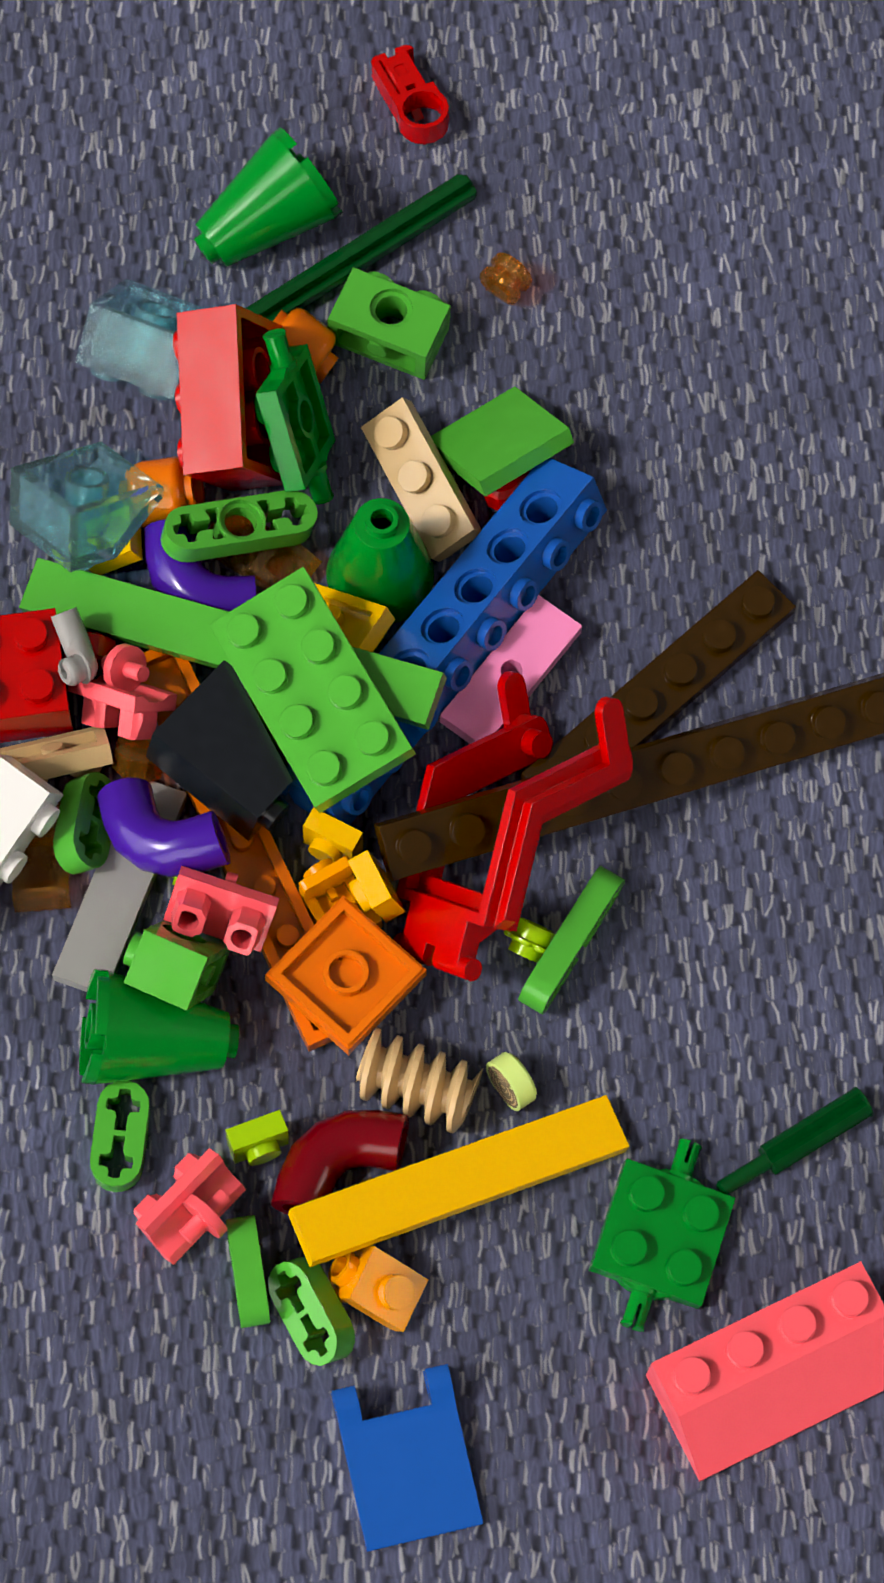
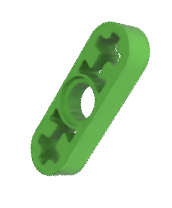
(197, 518)
(573, 934)

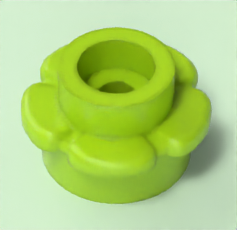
(530, 939)

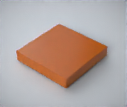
(345, 975)

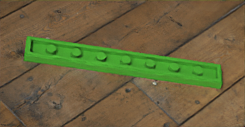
(183, 631)

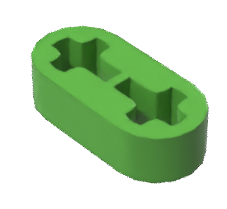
(79, 834)
(106, 1134)
(247, 1271)
(311, 1311)

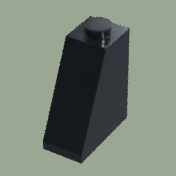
(224, 754)

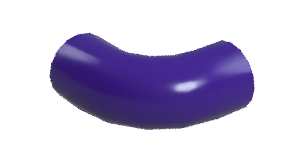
(192, 579)
(156, 842)

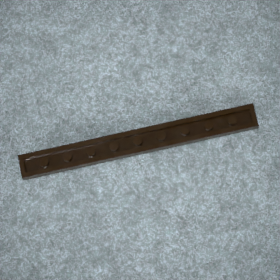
(659, 771)

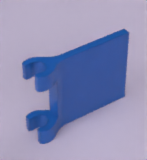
(409, 1466)

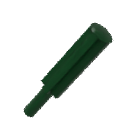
(801, 1139)

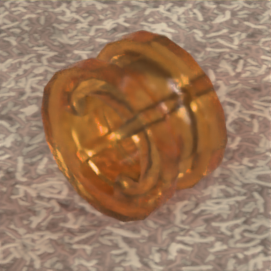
(506, 278)

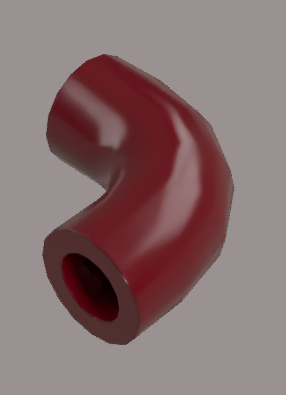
(335, 1147)

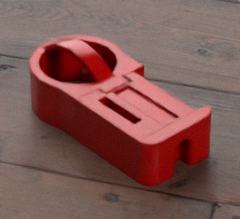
(408, 92)

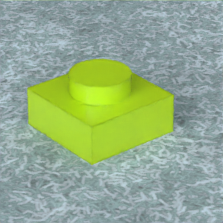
(258, 1139)

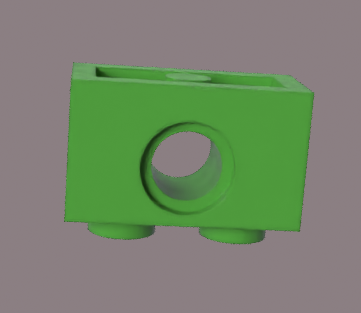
(404, 345)
(175, 965)

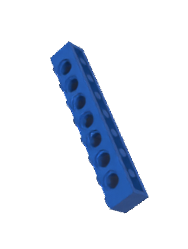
(486, 594)

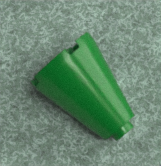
(266, 204)
(382, 559)
(145, 1037)

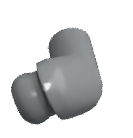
(80, 659)

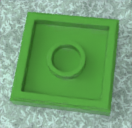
(501, 441)

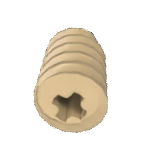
(416, 1081)

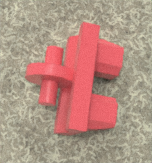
(123, 694)
(220, 910)
(190, 1206)

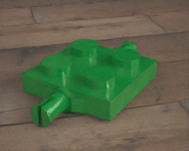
(295, 418)
(661, 1234)

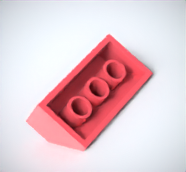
(774, 1371)

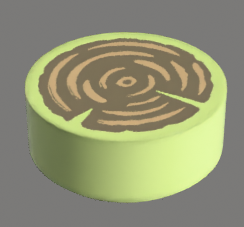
(511, 1080)

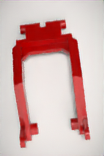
(451, 919)

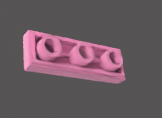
(529, 649)

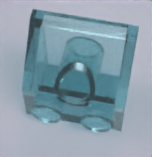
(132, 338)
(81, 504)

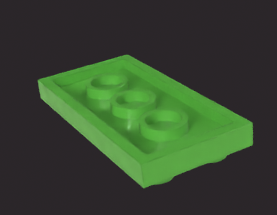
(312, 690)

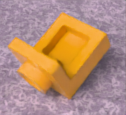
(326, 884)
(377, 1286)

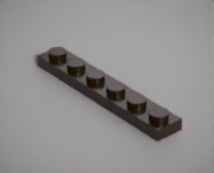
(684, 667)

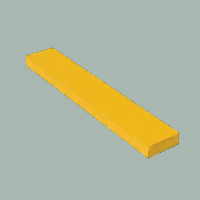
(457, 1180)

